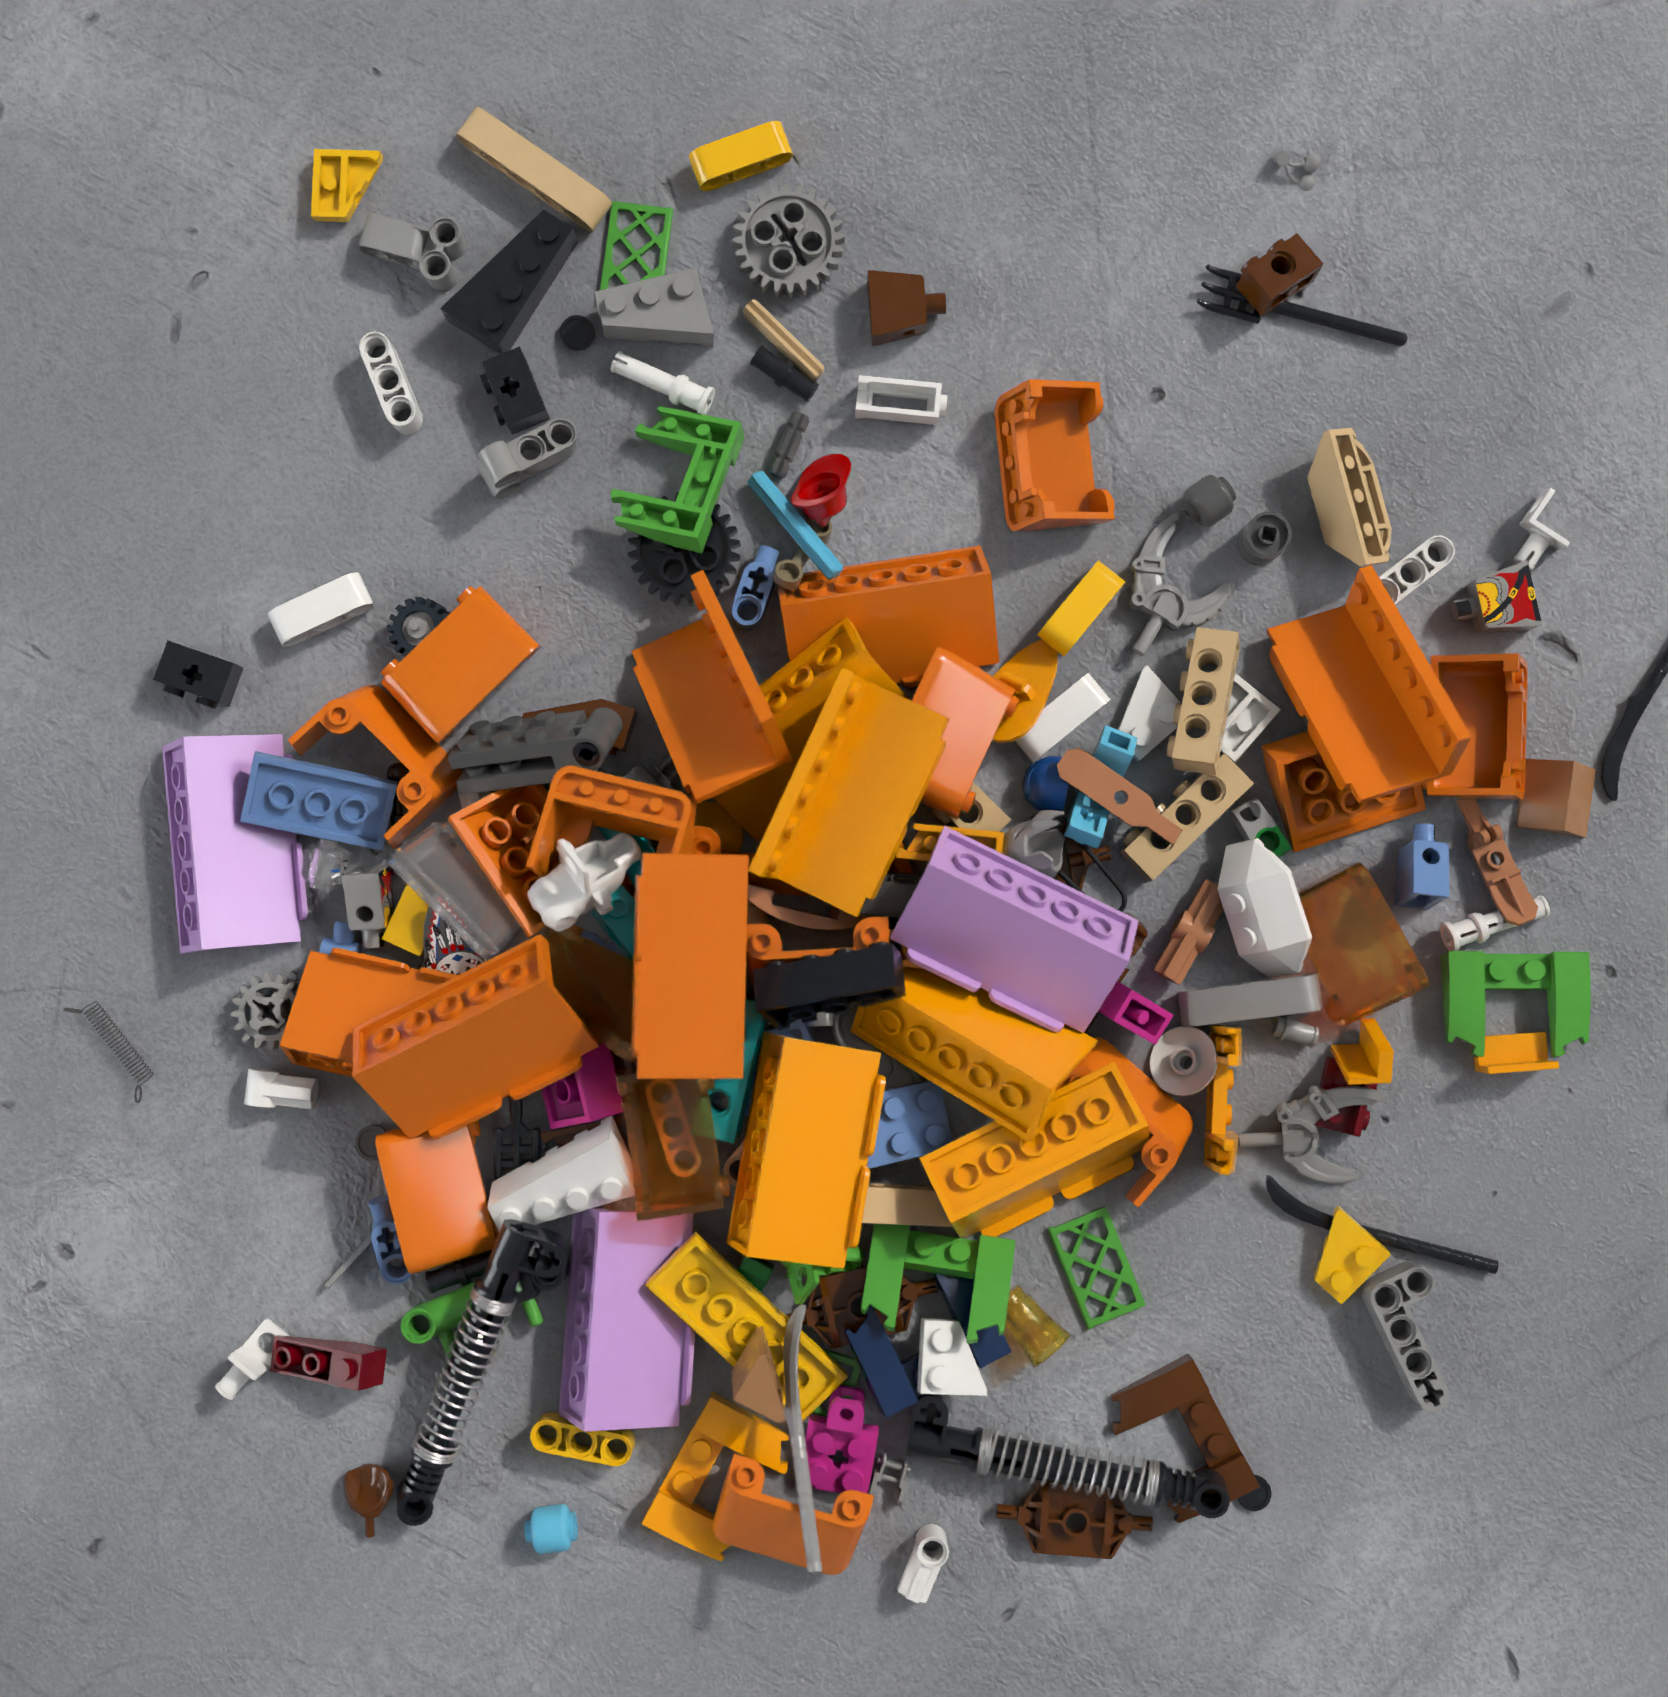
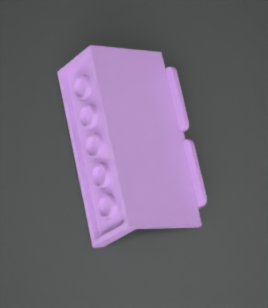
(230, 876)
(1014, 934)
(623, 1347)

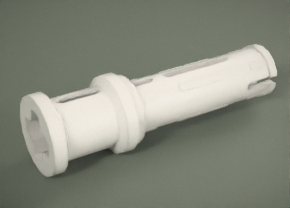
(677, 388)
(1480, 927)

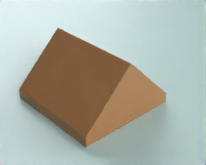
(1556, 797)
(756, 1379)

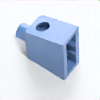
(1422, 870)

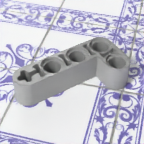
(1250, 1000)
(1410, 1338)

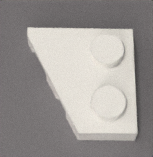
(1149, 713)
(946, 1360)

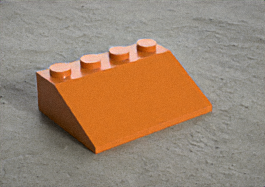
(1314, 805)
(500, 838)

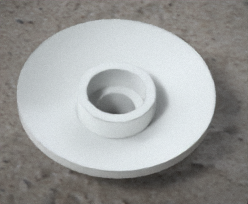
(1169, 1057)

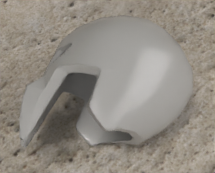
(1034, 846)

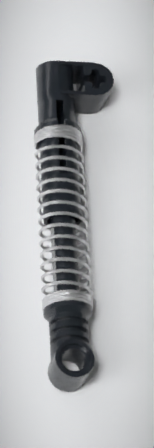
(492, 1298)
(987, 1452)

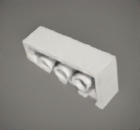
(567, 1179)

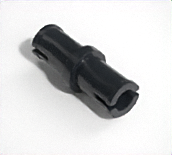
(784, 374)
(458, 1272)

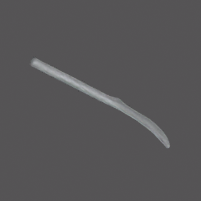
(798, 1443)

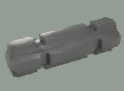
(788, 444)

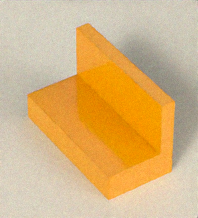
(1515, 1053)
(1369, 1060)

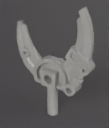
(1162, 601)
(1300, 1136)

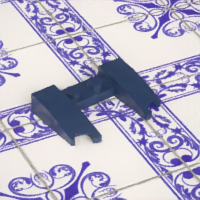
(895, 1382)

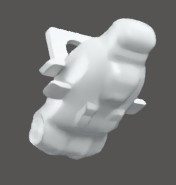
(583, 880)

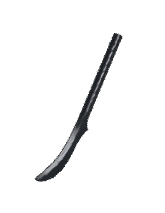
(1635, 707)
(1308, 1214)

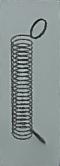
(138, 1085)

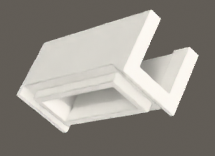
(900, 388)

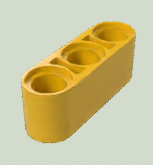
(740, 155)
(1081, 608)
(566, 1445)

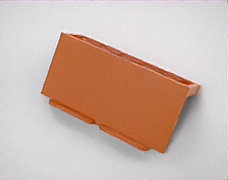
(901, 610)
(1368, 694)
(709, 702)
(690, 966)
(341, 994)
(471, 1043)

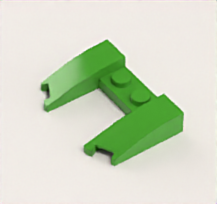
(688, 520)
(1561, 974)
(984, 1260)

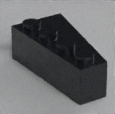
(512, 284)
(828, 983)

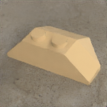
(1349, 499)

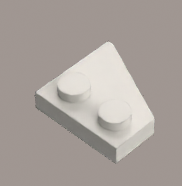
(1246, 718)

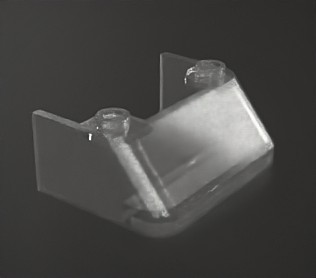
(457, 890)

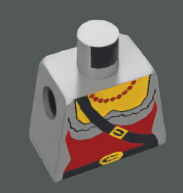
(1500, 602)
(373, 889)

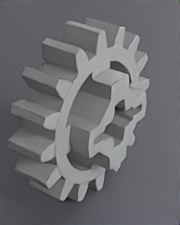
(258, 1001)

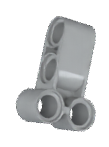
(415, 246)
(506, 468)

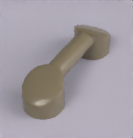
(789, 572)

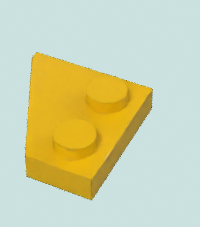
(341, 182)
(1347, 1257)

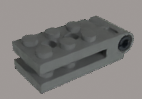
(532, 748)

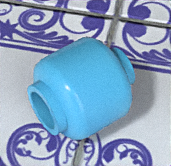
(551, 1528)

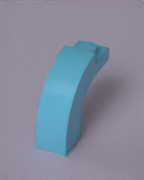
(1086, 817)

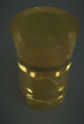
(1033, 1327)

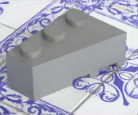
(656, 309)

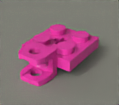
(843, 1431)

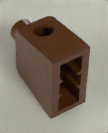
(899, 306)

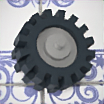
(414, 623)

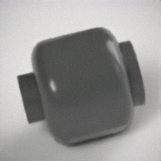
(1208, 501)

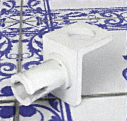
(1540, 535)
(248, 1361)

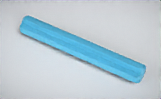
(795, 525)

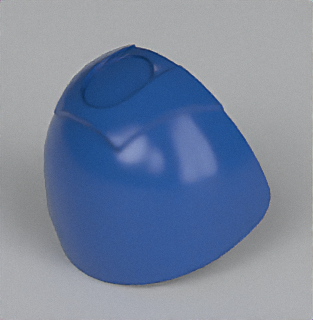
(1043, 785)

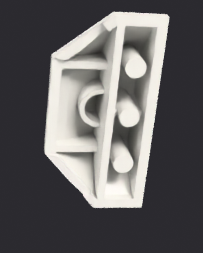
(1263, 909)

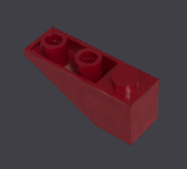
(329, 1361)

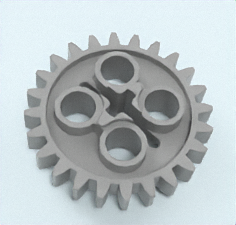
(814, 226)

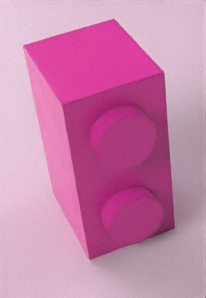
(1135, 1013)

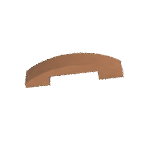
(838, 919)

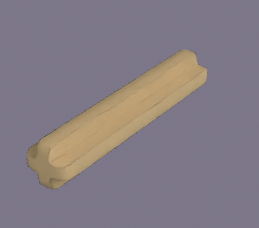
(783, 340)

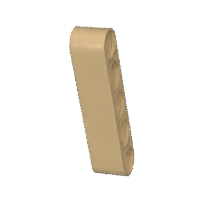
(534, 169)
(904, 1205)

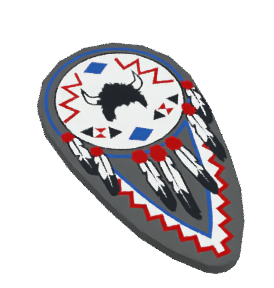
(445, 948)

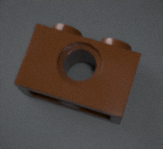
(1296, 270)

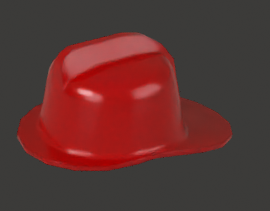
(823, 488)

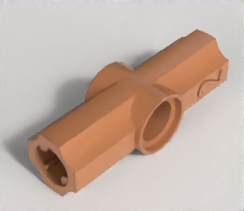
(1190, 933)

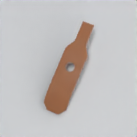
(1102, 783)
(1503, 879)

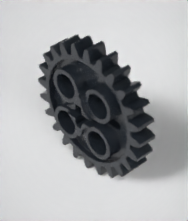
(656, 560)

